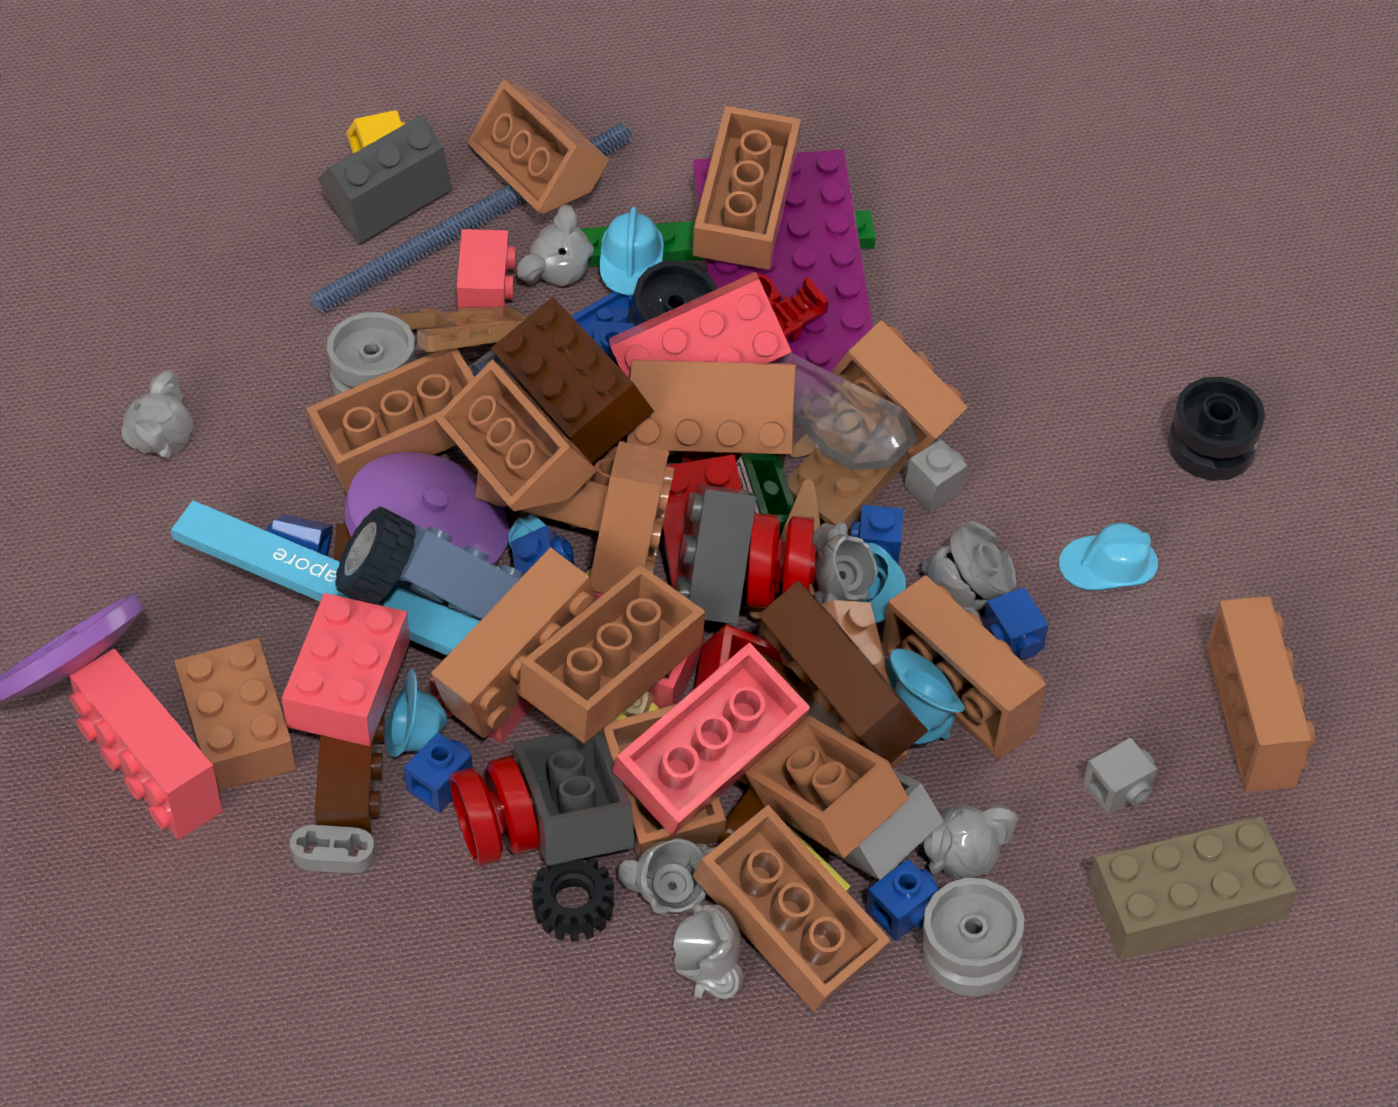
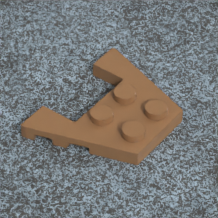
(460, 328)

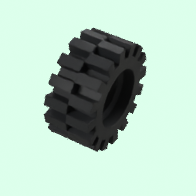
(579, 919)

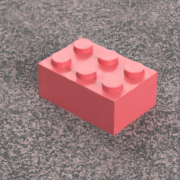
(346, 669)

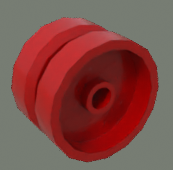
(779, 561)
(494, 811)

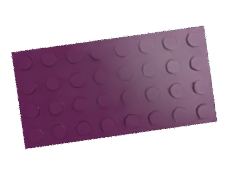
(815, 242)

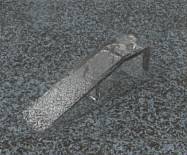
(848, 420)

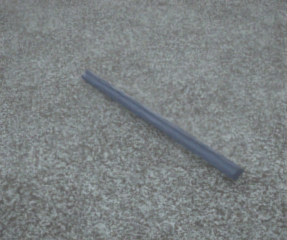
(441, 233)

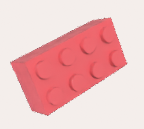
(717, 327)
(710, 739)
(145, 745)

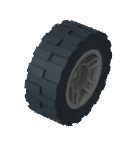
(375, 556)

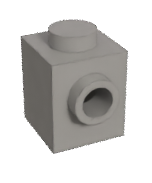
(936, 475)
(1120, 776)

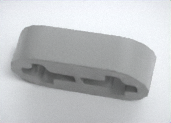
(332, 849)

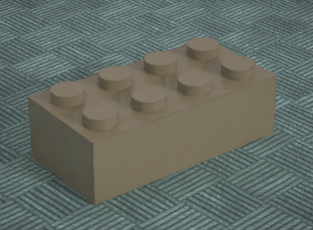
(1191, 887)

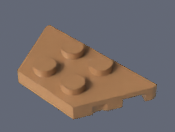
(840, 489)

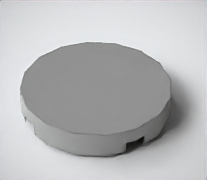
(981, 562)

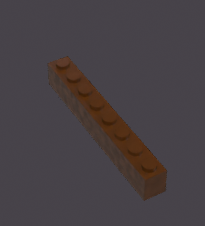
(346, 768)

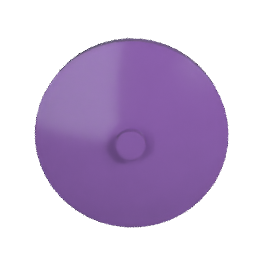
(428, 494)
(70, 650)

